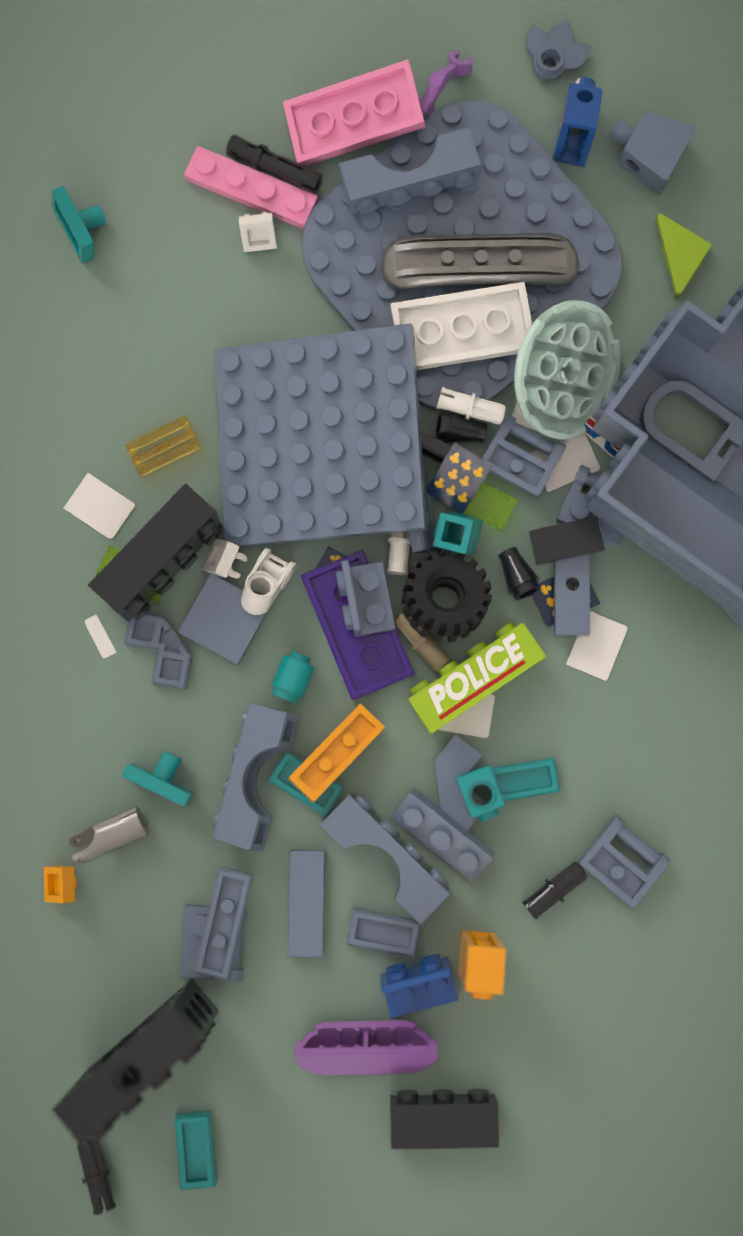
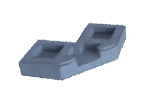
(172, 657)
(452, 761)

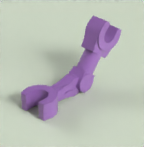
(440, 79)

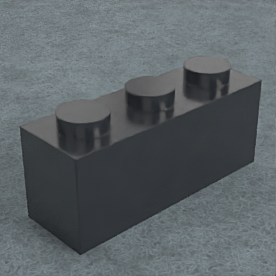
(444, 1120)

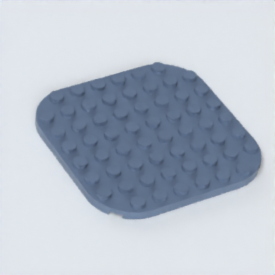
(514, 194)

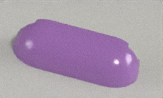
(366, 1048)

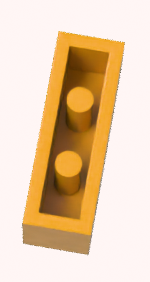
(481, 963)

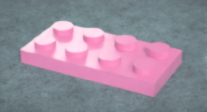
(354, 113)

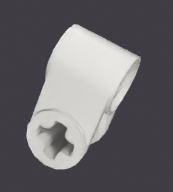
(268, 577)

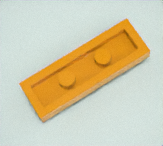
(336, 753)

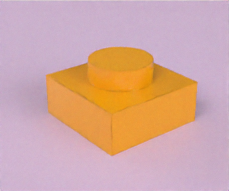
(59, 884)

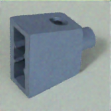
(652, 147)

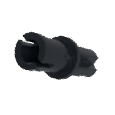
(555, 889)
(96, 1176)

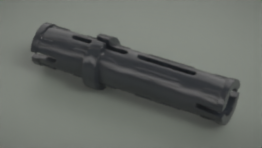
(263, 159)

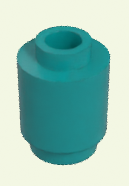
(292, 677)

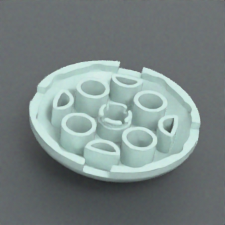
(566, 368)

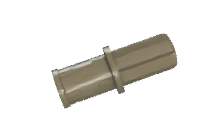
(425, 646)

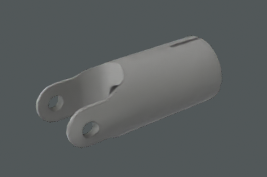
(110, 835)

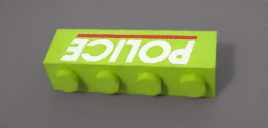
(476, 677)

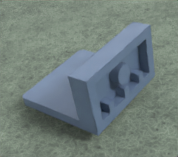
(367, 597)

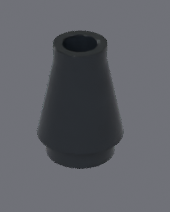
(455, 428)
(519, 576)

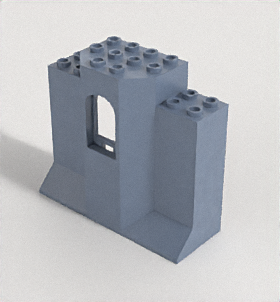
(658, 490)

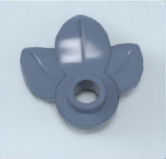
(555, 48)

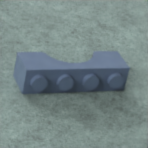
(372, 185)
(241, 816)
(418, 888)

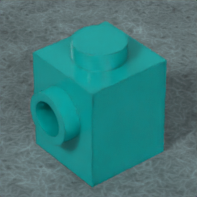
(457, 532)

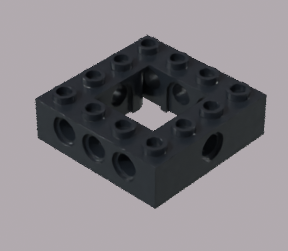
(136, 1063)

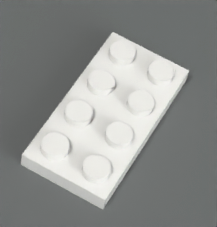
(466, 324)

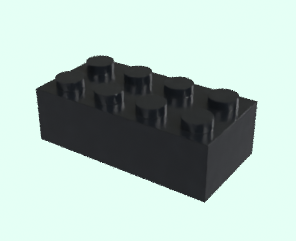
(157, 554)

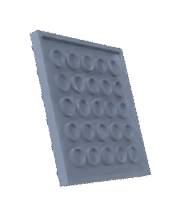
(320, 437)

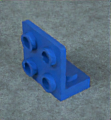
(418, 986)

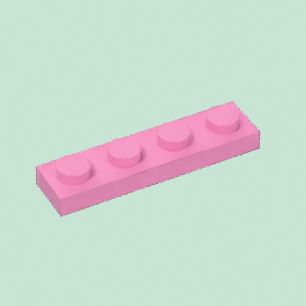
(250, 187)

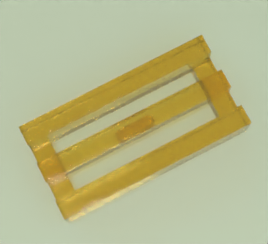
(168, 457)

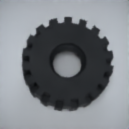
(450, 573)

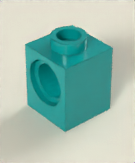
(468, 781)

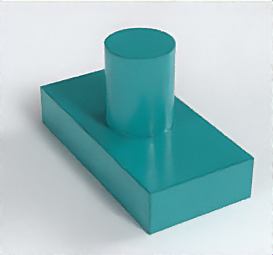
(77, 222)
(161, 778)

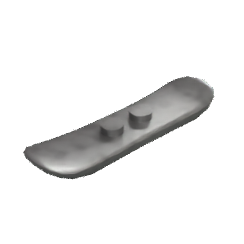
(480, 259)

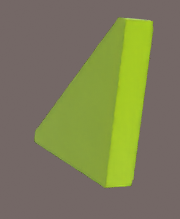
(681, 251)

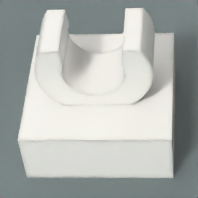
(257, 232)
(221, 559)

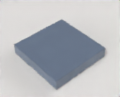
(221, 621)

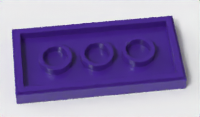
(363, 661)

